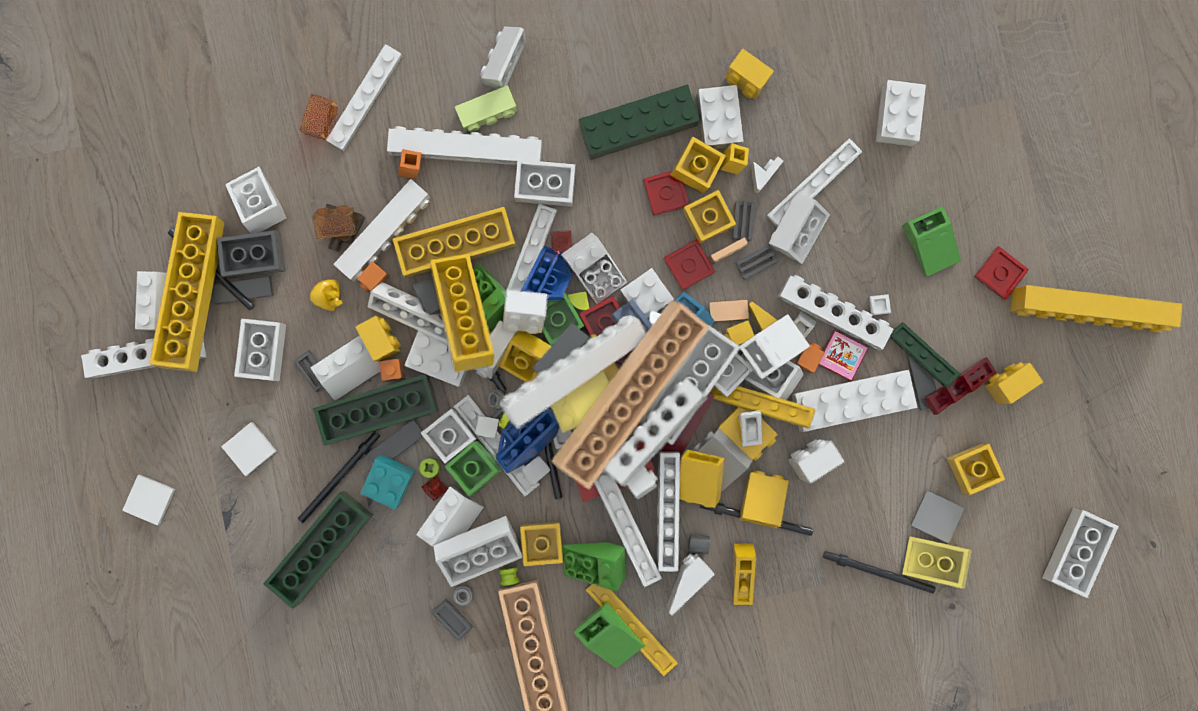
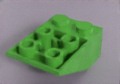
(933, 241)
(491, 296)
(596, 563)
(608, 635)

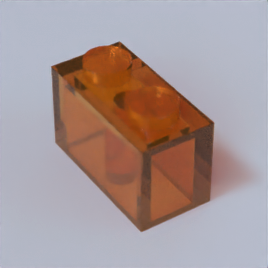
(318, 117)

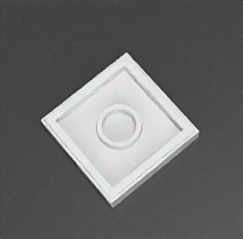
(249, 449)
(148, 499)

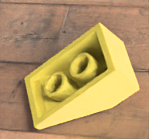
(576, 404)
(937, 562)

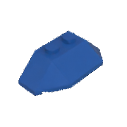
(548, 275)
(523, 443)

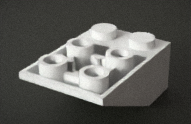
(594, 268)
(774, 346)

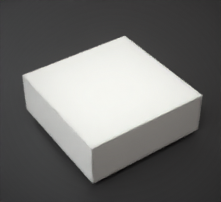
(879, 304)

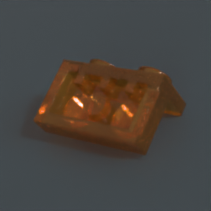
(334, 222)

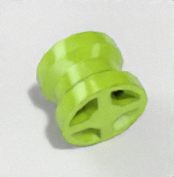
(433, 465)
(508, 576)

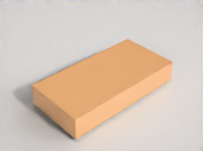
(728, 250)
(729, 310)

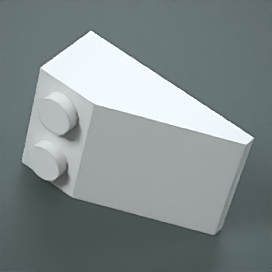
(255, 201)
(733, 375)
(779, 382)
(690, 579)

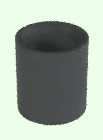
(699, 544)

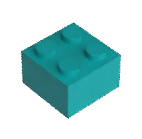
(388, 482)

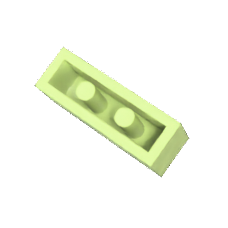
(486, 109)

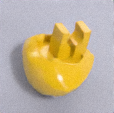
(326, 294)

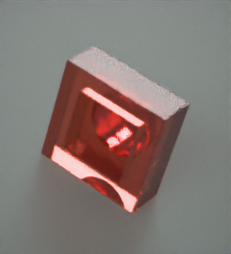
(561, 240)
(435, 488)

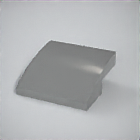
(938, 517)

